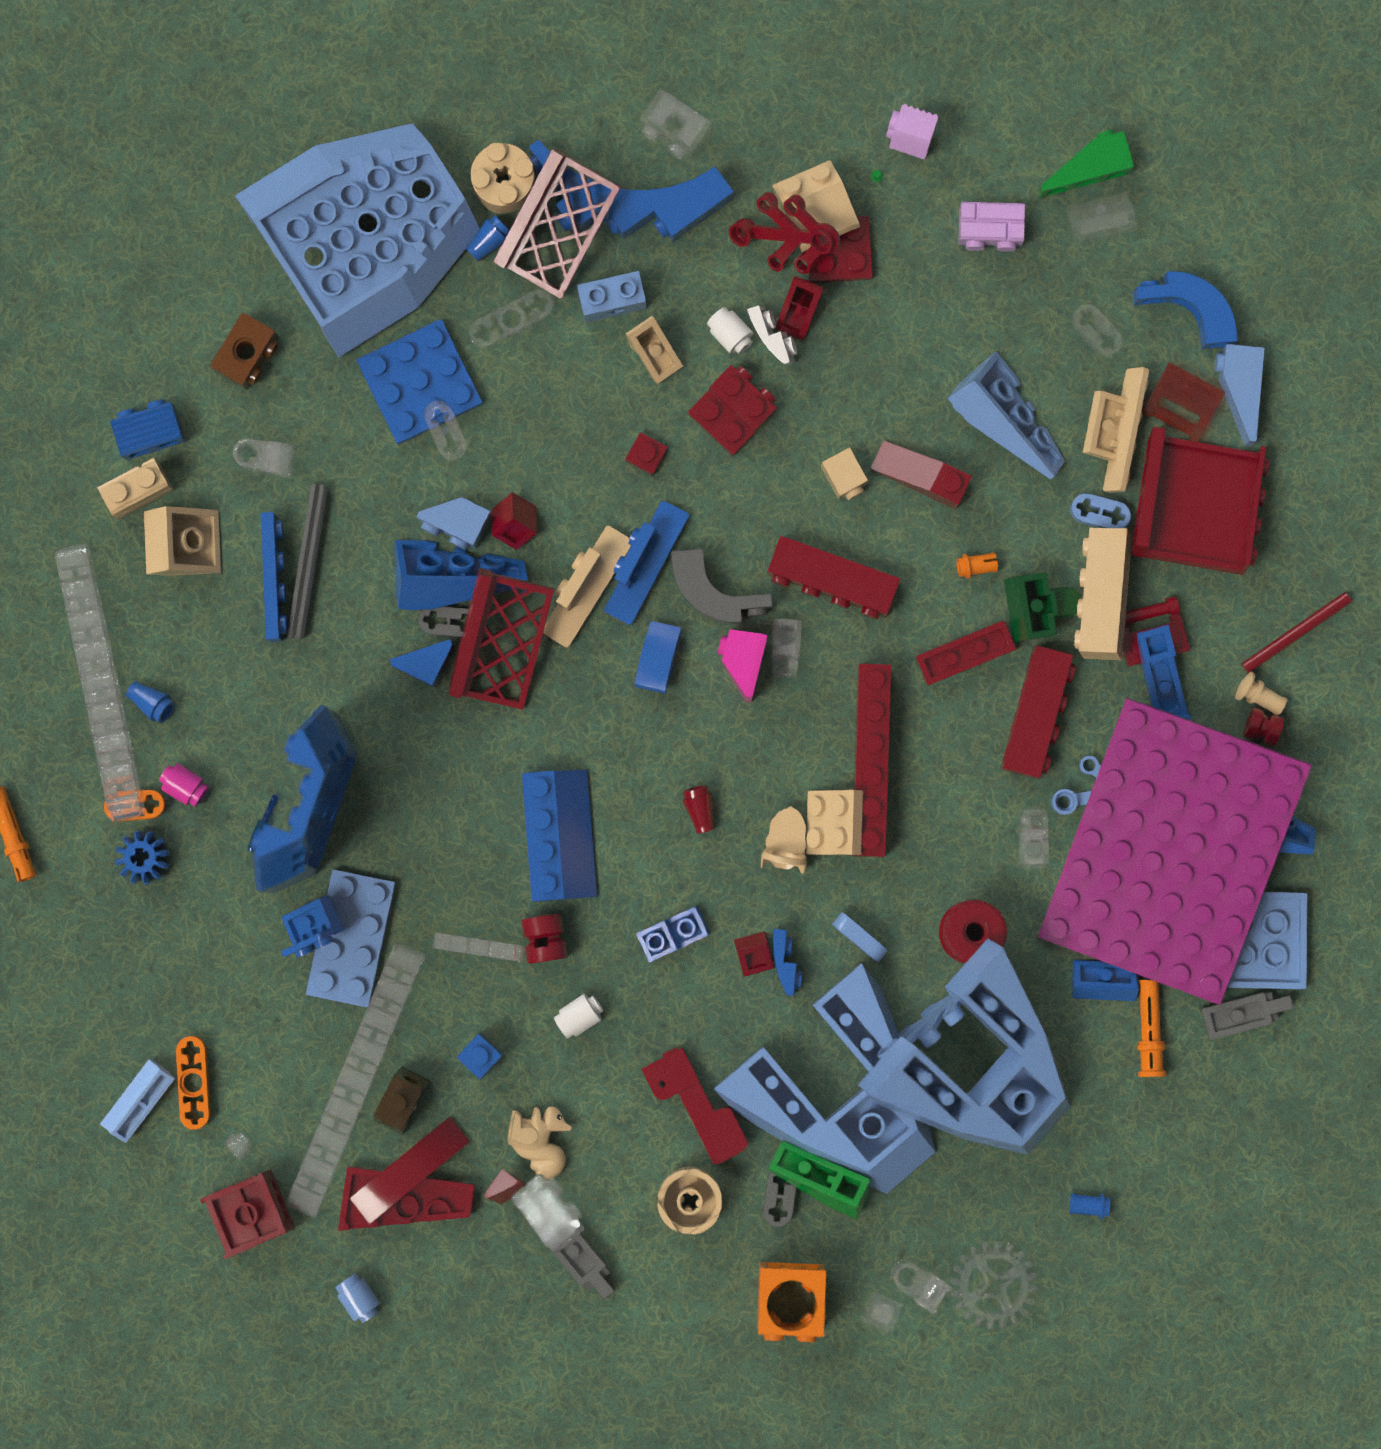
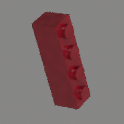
(832, 576)
(1037, 712)

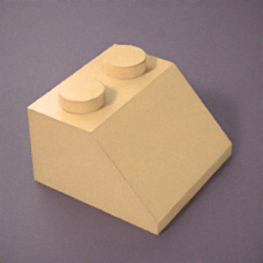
(824, 198)
(182, 541)

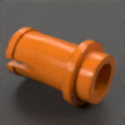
(976, 565)

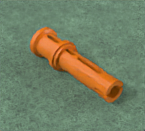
(1148, 989)

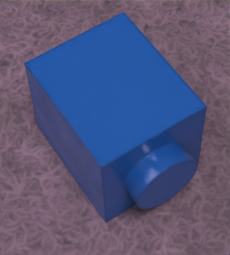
(480, 1055)

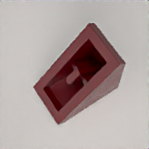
(799, 307)

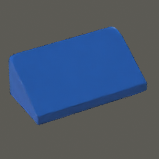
(1103, 981)

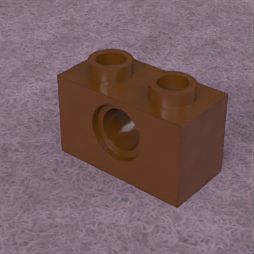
(245, 333)

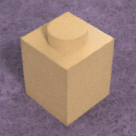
(845, 475)

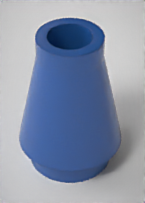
(488, 238)
(151, 702)

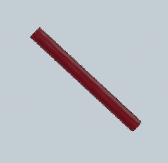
(1296, 632)

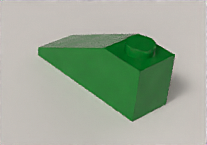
(1097, 162)
(821, 1179)

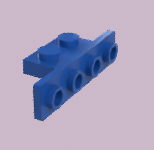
(644, 561)

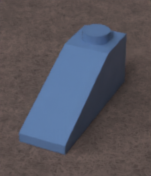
(1241, 381)

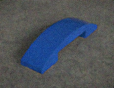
(1160, 671)

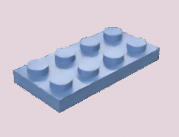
(349, 965)

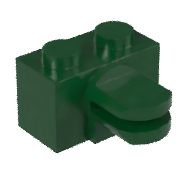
(1036, 606)

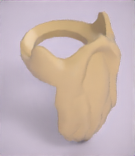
(786, 841)

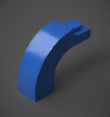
(1201, 298)

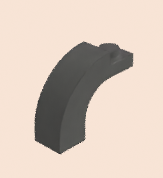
(705, 599)

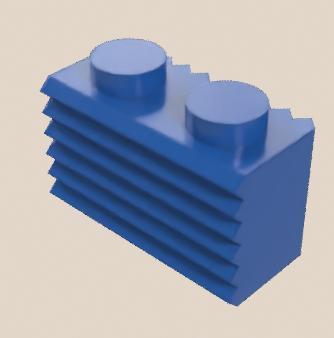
(147, 430)

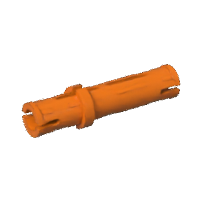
(13, 840)

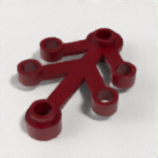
(821, 236)

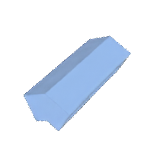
(137, 1100)

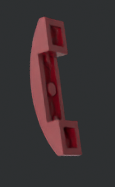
(409, 1170)

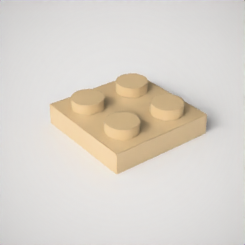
(834, 822)

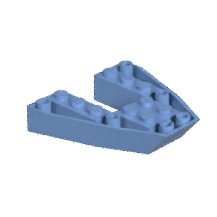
(1013, 1099)
(860, 1132)

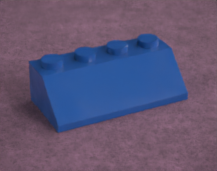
(559, 835)

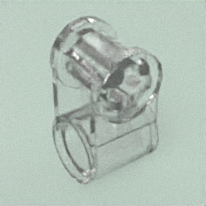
(270, 458)
(925, 1287)

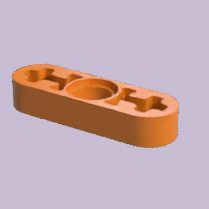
(183, 1091)

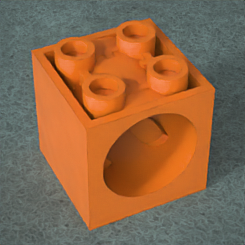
(770, 1279)

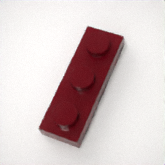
(965, 653)

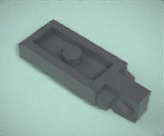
(1243, 1014)
(585, 1265)

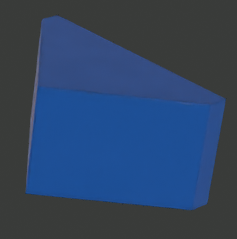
(425, 663)

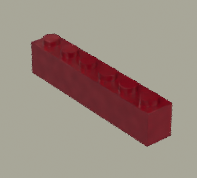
(872, 754)

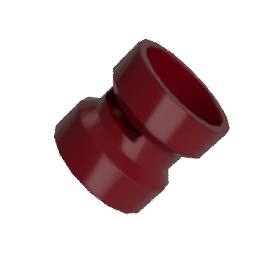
(1259, 726)

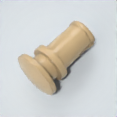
(1257, 693)

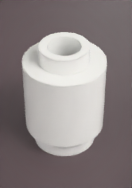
(730, 331)
(579, 1015)

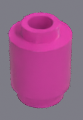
(183, 785)

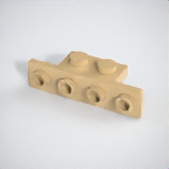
(1115, 426)
(585, 586)

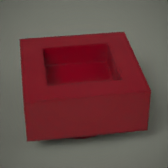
(646, 454)

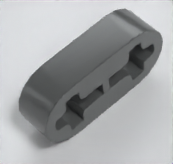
(445, 630)
(770, 1201)

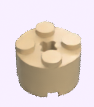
(497, 161)
(685, 1218)

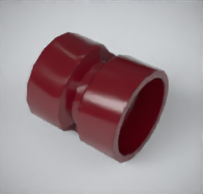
(540, 927)

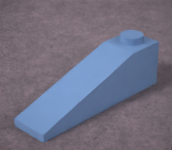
(995, 408)

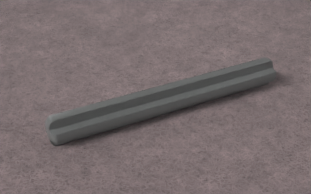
(307, 561)

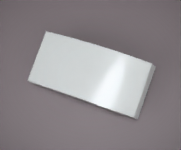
(778, 343)

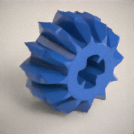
(150, 865)

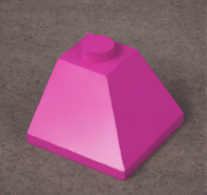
(742, 659)

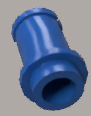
(1090, 1205)

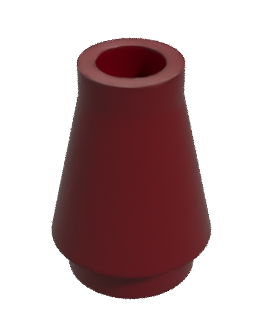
(699, 806)

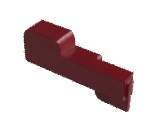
(717, 1127)

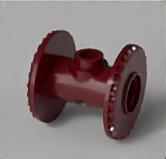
(959, 916)

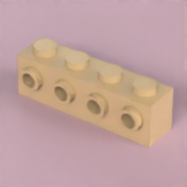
(1105, 593)

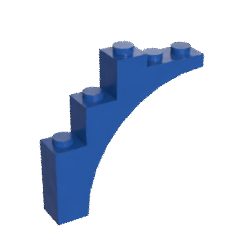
(674, 207)

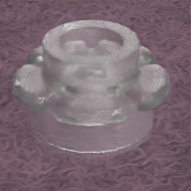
(238, 1145)

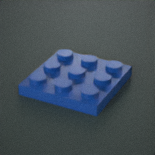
(413, 375)

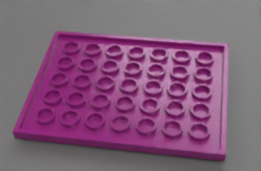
(1174, 850)

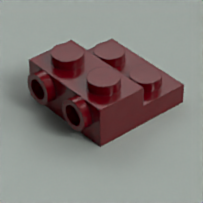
(733, 409)

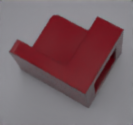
(514, 521)

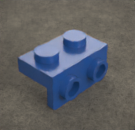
(311, 926)

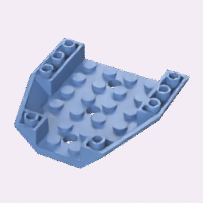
(364, 275)

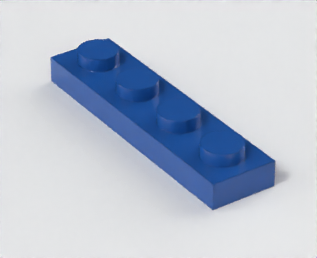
(273, 563)

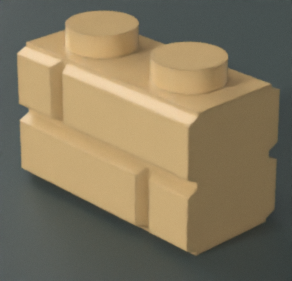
(135, 489)

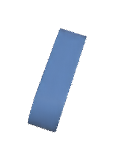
(1101, 504)
(859, 937)

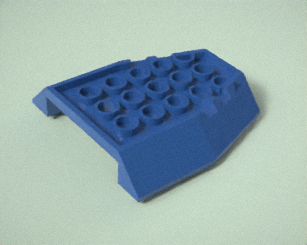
(292, 856)

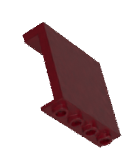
(1199, 504)

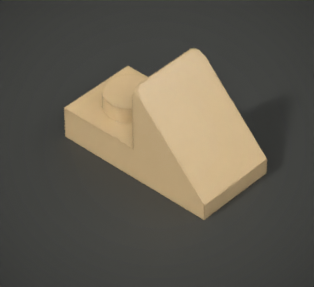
(653, 349)

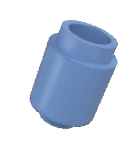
(357, 1298)

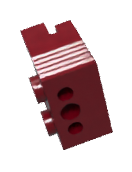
(249, 1213)

